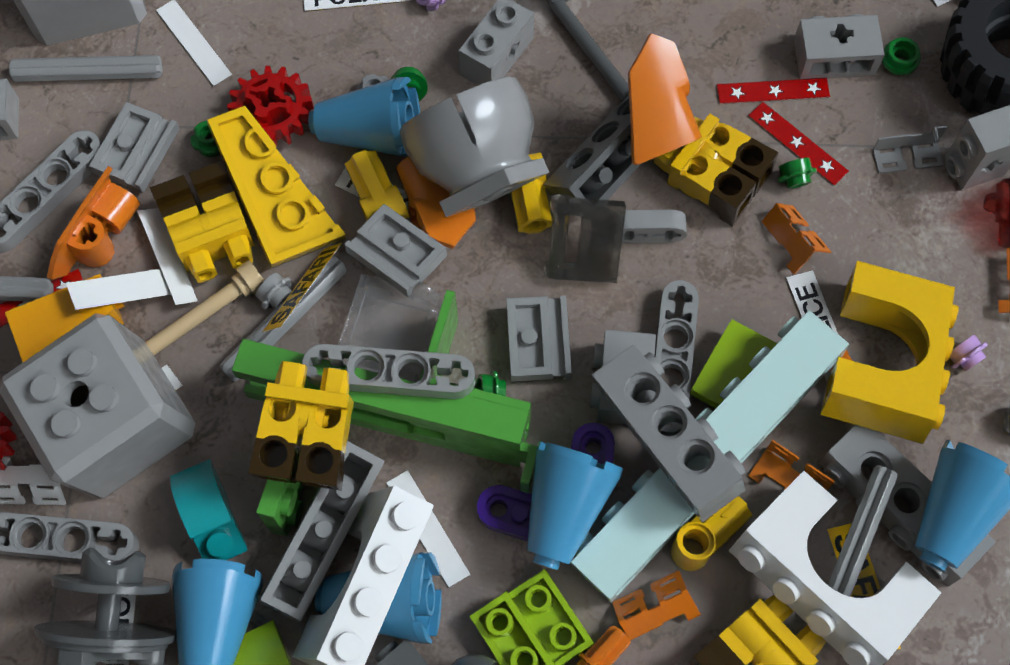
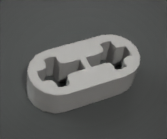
(654, 226)

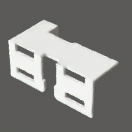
(33, 475)

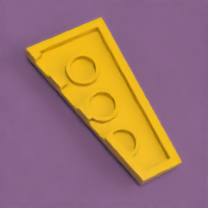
(274, 197)

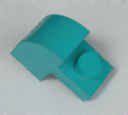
(207, 512)

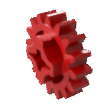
(270, 105)

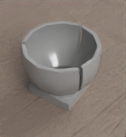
(478, 150)

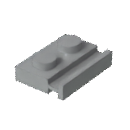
(134, 146)
(396, 250)
(538, 338)

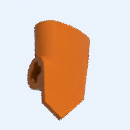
(659, 102)
(426, 210)
(86, 236)

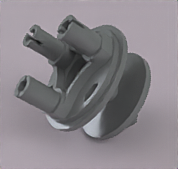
(107, 638)

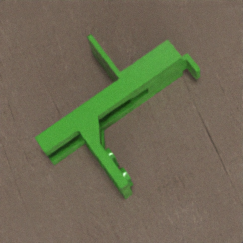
(474, 425)

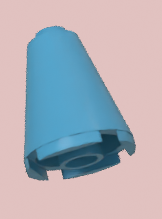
(367, 117)
(566, 501)
(963, 504)
(415, 607)
(212, 610)

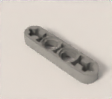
(48, 195)
(681, 357)
(390, 363)
(54, 533)

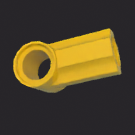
(373, 184)
(532, 205)
(710, 534)

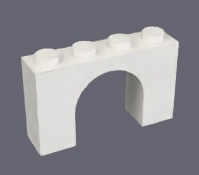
(389, 532)
(858, 628)

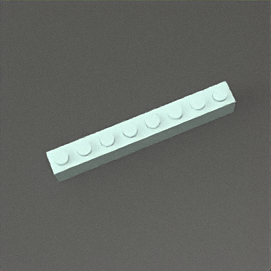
(742, 421)

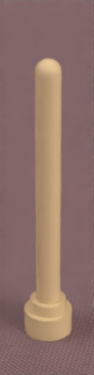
(244, 282)

